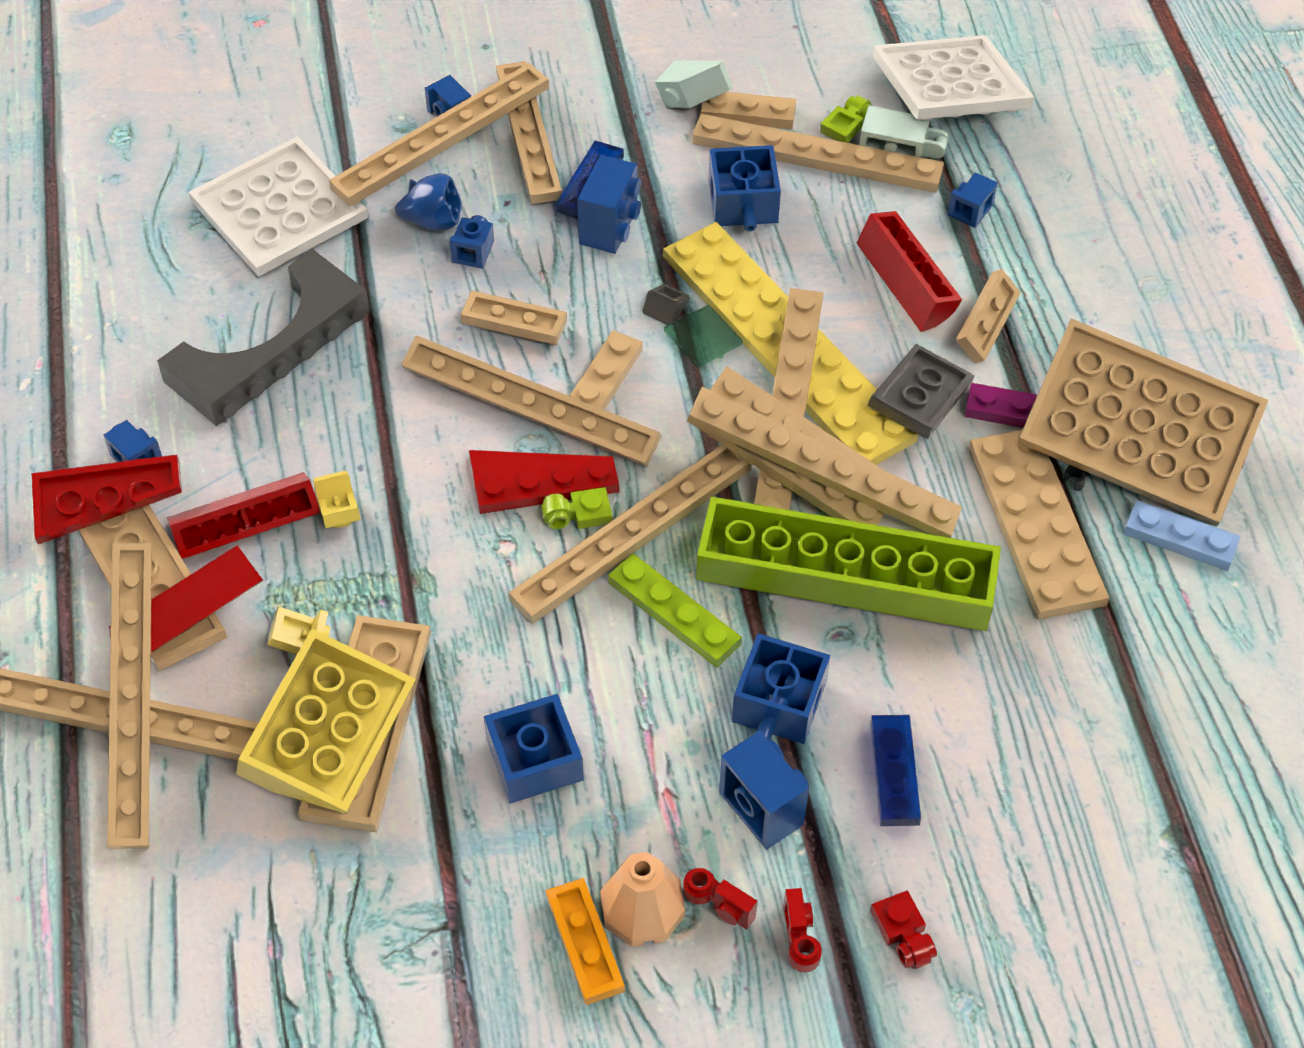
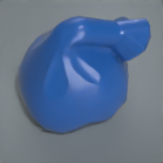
(431, 203)

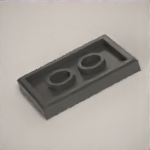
(921, 391)

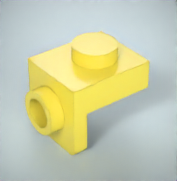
(336, 500)
(292, 628)

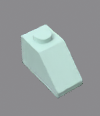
(692, 82)

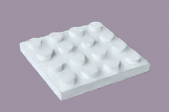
(952, 77)
(276, 206)

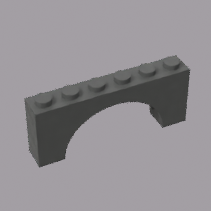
(227, 381)

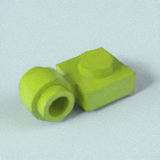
(846, 122)
(587, 507)

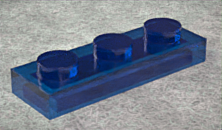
(568, 201)
(895, 770)

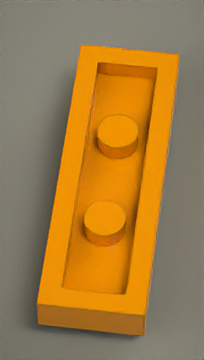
(585, 941)

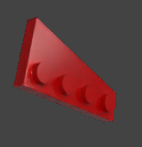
(526, 479)
(91, 494)

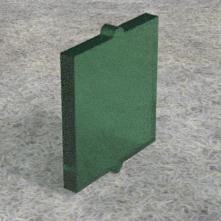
(703, 336)

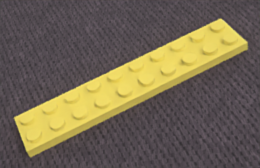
(756, 312)

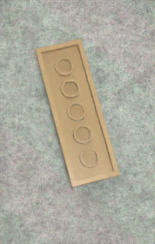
(830, 501)
(1038, 526)
(167, 570)
(402, 648)

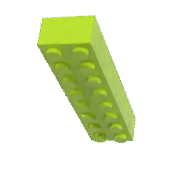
(848, 563)

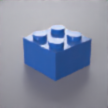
(608, 204)
(533, 748)
(763, 789)

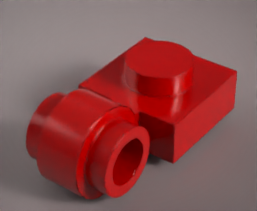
(729, 901)
(797, 918)
(901, 921)

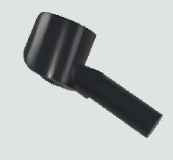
(1072, 471)

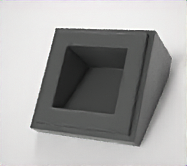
(665, 303)

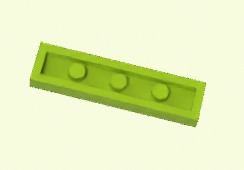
(675, 610)

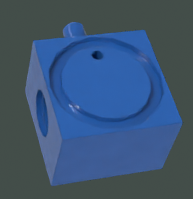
(744, 186)
(780, 688)

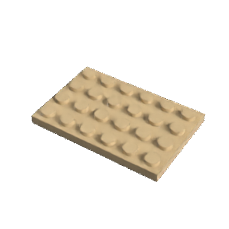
(1143, 422)

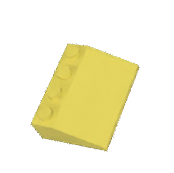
(324, 724)

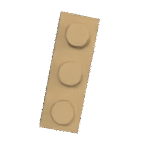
(752, 109)
(988, 316)
(514, 317)
(608, 370)

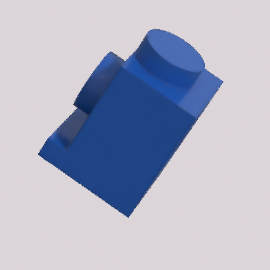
(444, 95)
(972, 200)
(475, 235)
(129, 443)

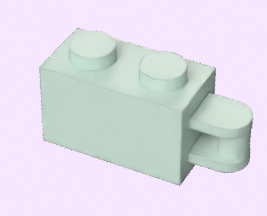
(902, 133)

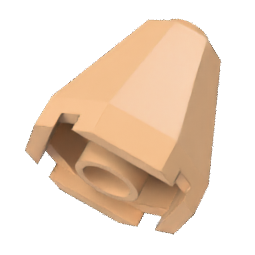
(642, 900)

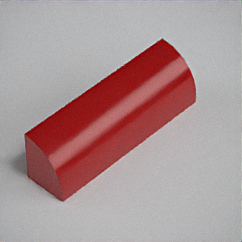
(908, 270)
(243, 515)
(200, 596)

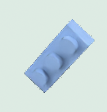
(1182, 535)

